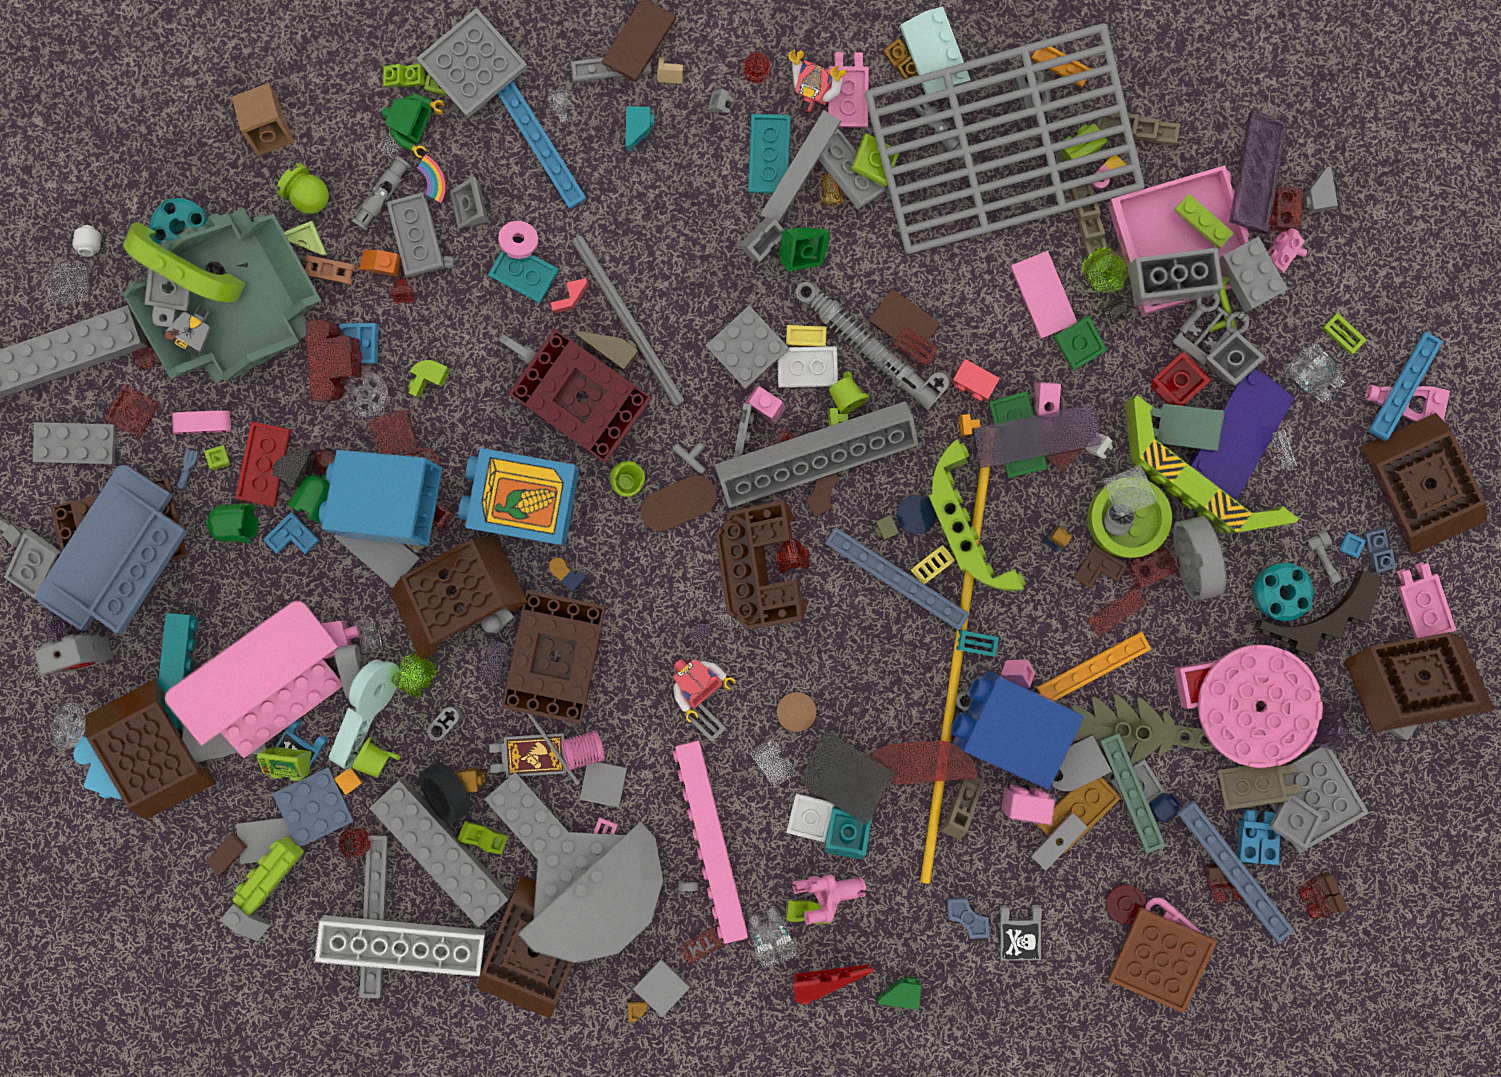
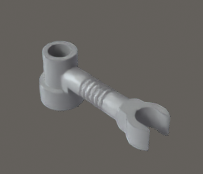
(1319, 542)

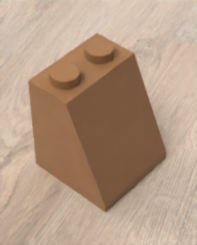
(262, 119)

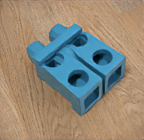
(1256, 840)

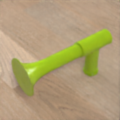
(1226, 307)

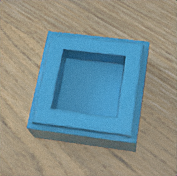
(1352, 545)

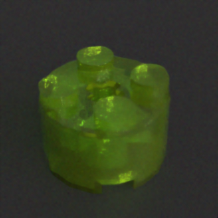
(1105, 270)
(414, 675)

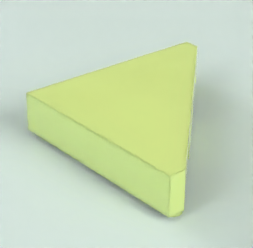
(306, 237)

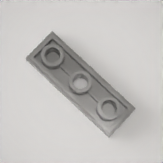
(1068, 831)

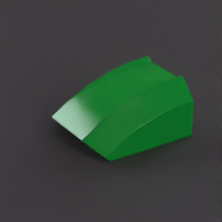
(803, 248)

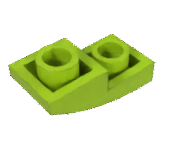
(403, 76)

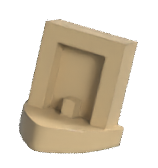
(669, 72)

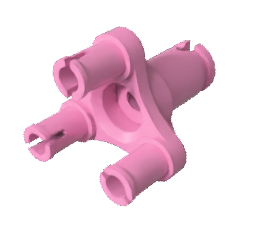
(829, 894)

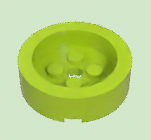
(1146, 533)

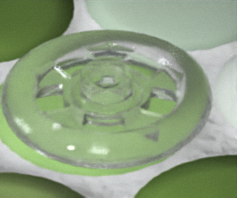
(374, 408)
(69, 725)

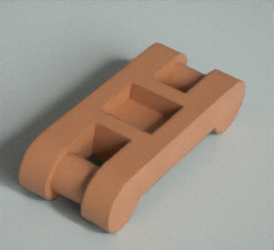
(329, 269)

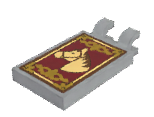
(529, 755)

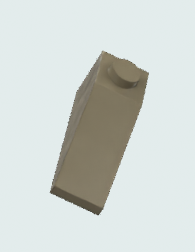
(614, 349)
(963, 808)

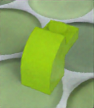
(427, 371)

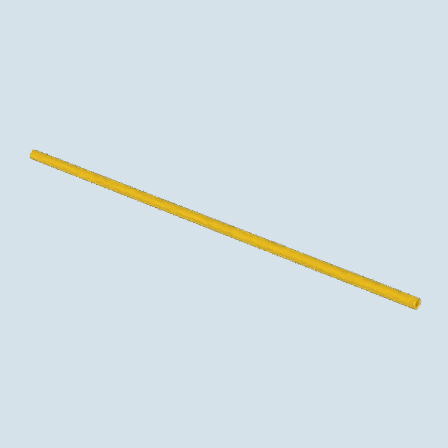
(953, 683)

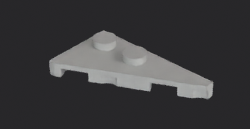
(744, 435)

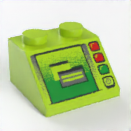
(285, 762)

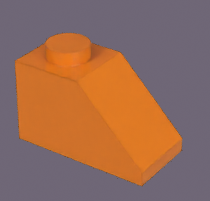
(380, 262)

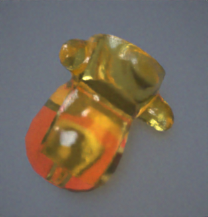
(831, 191)

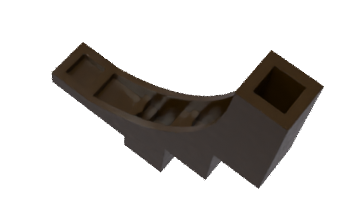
(1353, 607)

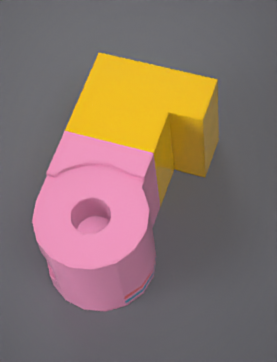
(1111, 163)

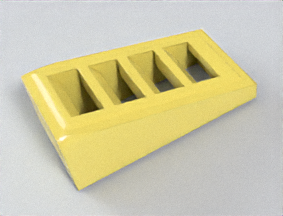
(947, 556)

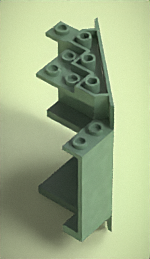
(244, 331)

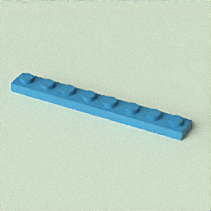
(541, 145)

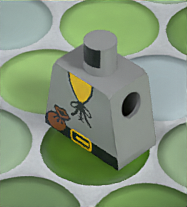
(190, 331)

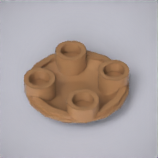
(796, 711)

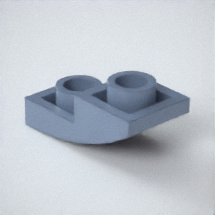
(1378, 549)

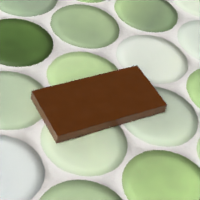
(639, 40)

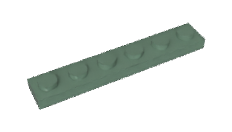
(1132, 793)

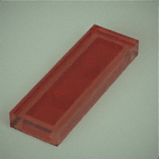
(1117, 611)

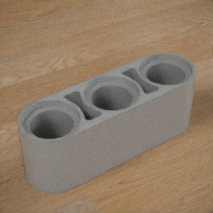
(348, 664)

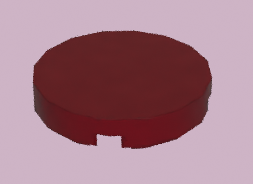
(1127, 898)

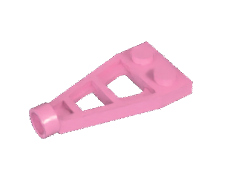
(1435, 400)

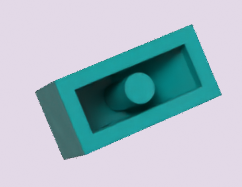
(637, 125)

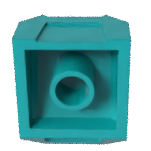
(846, 835)

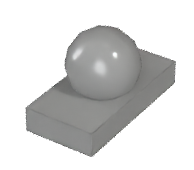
(497, 621)

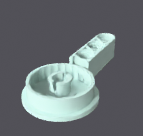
(369, 695)

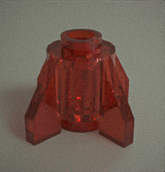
(792, 555)

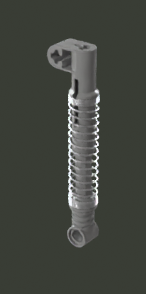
(873, 349)

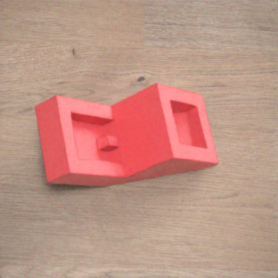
(576, 290)

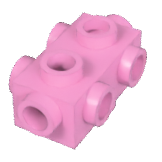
(1286, 248)

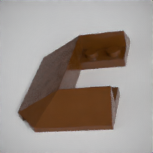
(745, 570)

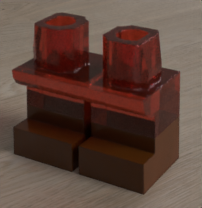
(1219, 884)
(1325, 894)

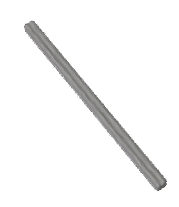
(628, 320)

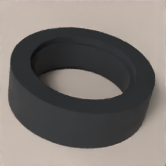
(444, 792)

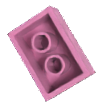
(1027, 805)

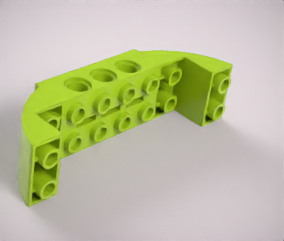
(945, 496)

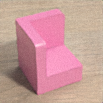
(1019, 672)

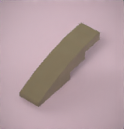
(1144, 128)
(1089, 220)

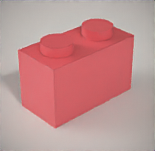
(974, 380)

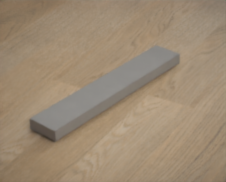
(801, 166)

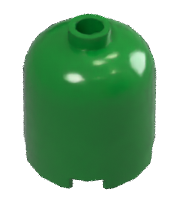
(310, 496)
(233, 523)

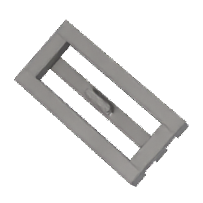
(706, 711)

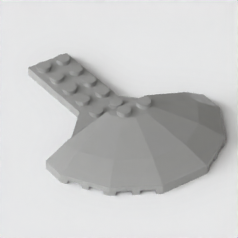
(589, 886)

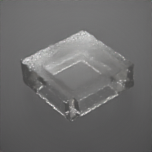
(389, 147)

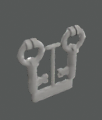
(1192, 349)

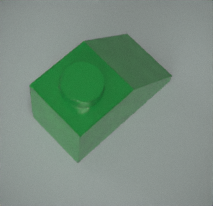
(902, 993)

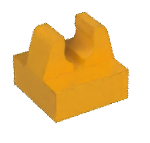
(967, 424)

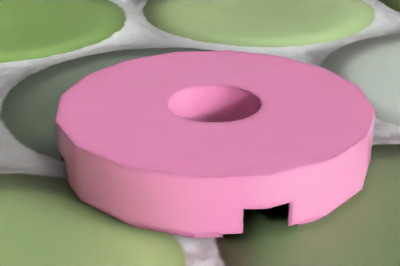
(518, 229)

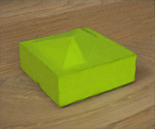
(217, 457)

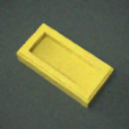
(806, 336)

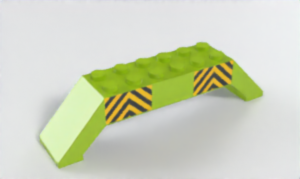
(1189, 484)

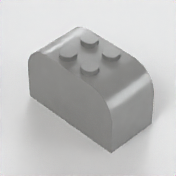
(1175, 277)

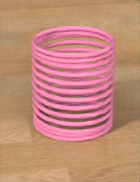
(574, 749)

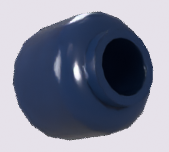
(1164, 807)

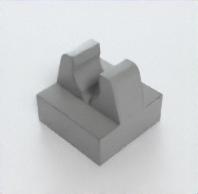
(718, 101)

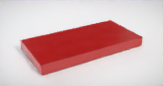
(262, 450)

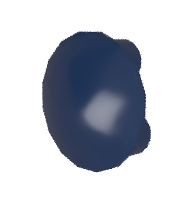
(916, 514)

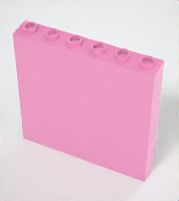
(1151, 227)

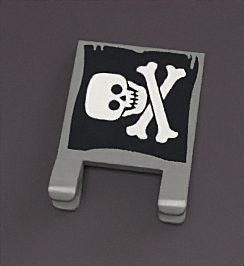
(1020, 937)

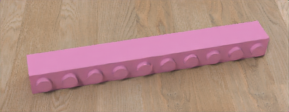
(711, 841)

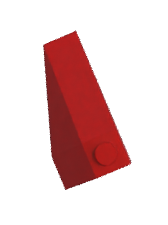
(816, 984)

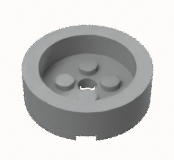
(1199, 558)

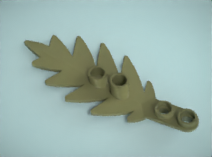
(1148, 731)

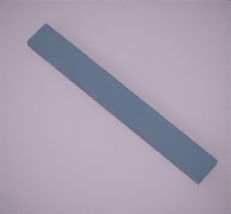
(897, 578)
(1235, 871)

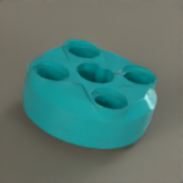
(183, 217)
(1281, 575)

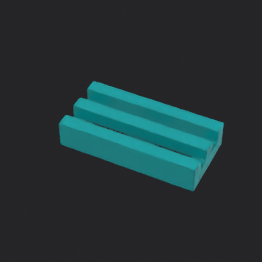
(962, 640)

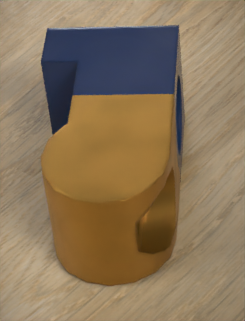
(1057, 538)
(561, 570)

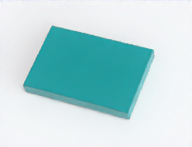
(526, 275)

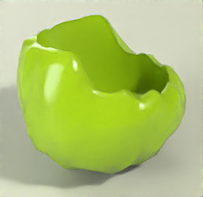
(627, 478)

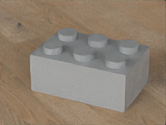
(1252, 274)

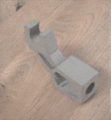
(524, 353)
(12, 532)

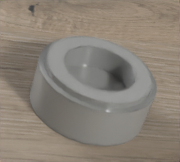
(688, 886)

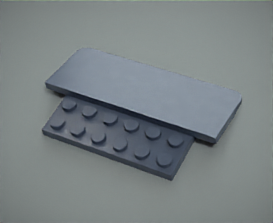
(113, 554)

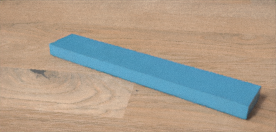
(1405, 386)

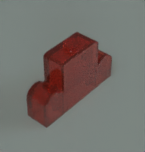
(330, 360)

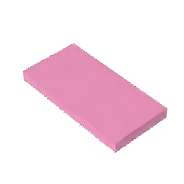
(1043, 294)

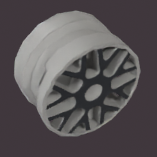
(1117, 525)

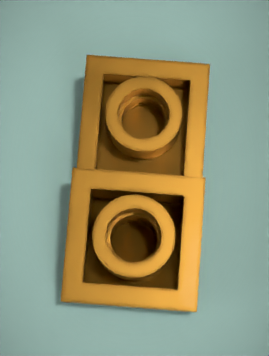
(900, 59)

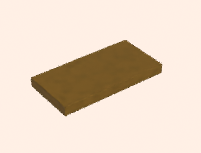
(1087, 803)

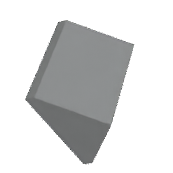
(468, 204)

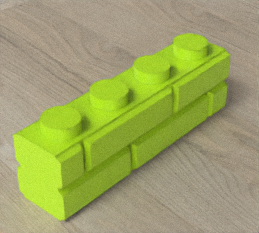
(268, 875)

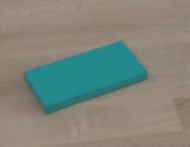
(768, 151)

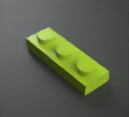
(1203, 221)

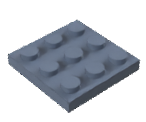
(313, 807)

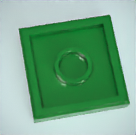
(1080, 342)

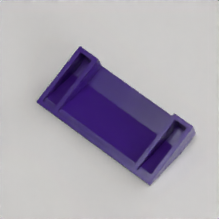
(1247, 428)

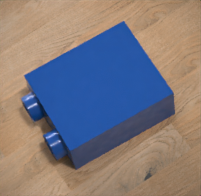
(1016, 728)

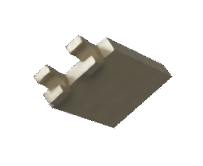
(1256, 786)

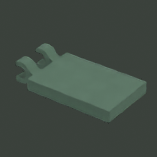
(1189, 426)

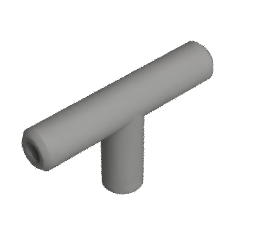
(690, 457)

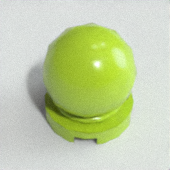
(305, 191)

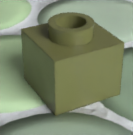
(885, 528)

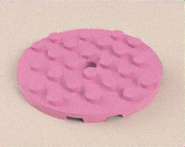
(1289, 714)

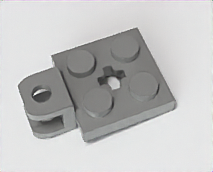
(165, 302)

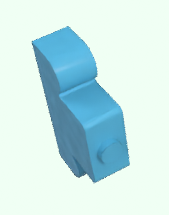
(97, 777)

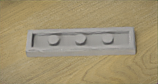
(593, 70)

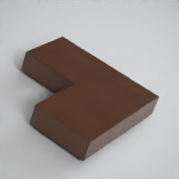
(1099, 562)

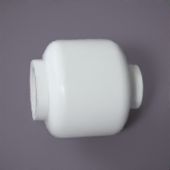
(86, 241)

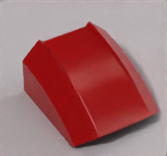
(1180, 380)

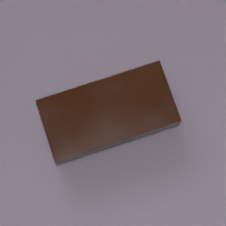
(226, 854)

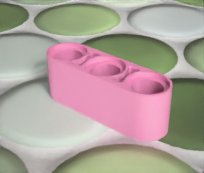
(201, 421)

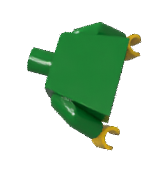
(408, 119)

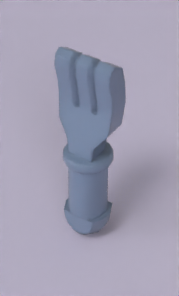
(189, 462)

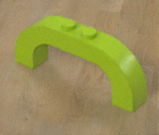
(141, 247)

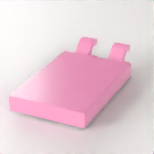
(851, 103)
(1425, 602)

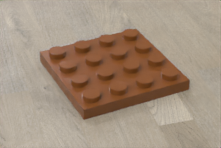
(1162, 959)

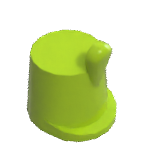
(847, 394)
(372, 759)

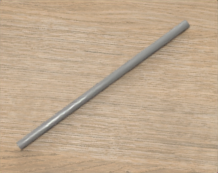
(553, 748)

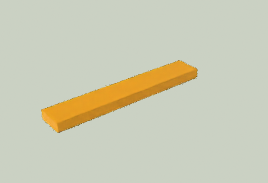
(1095, 667)

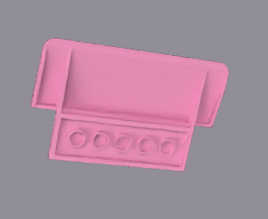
(259, 682)

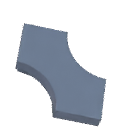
(960, 911)

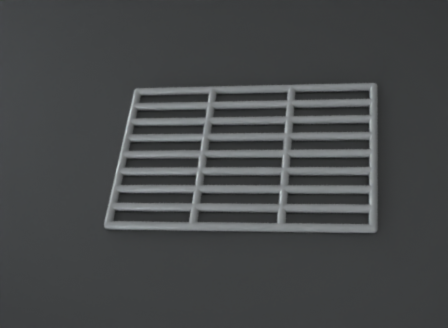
(1042, 129)

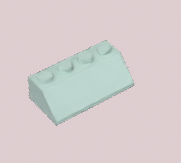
(933, 47)

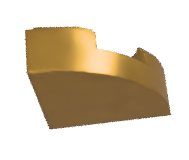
(636, 1010)

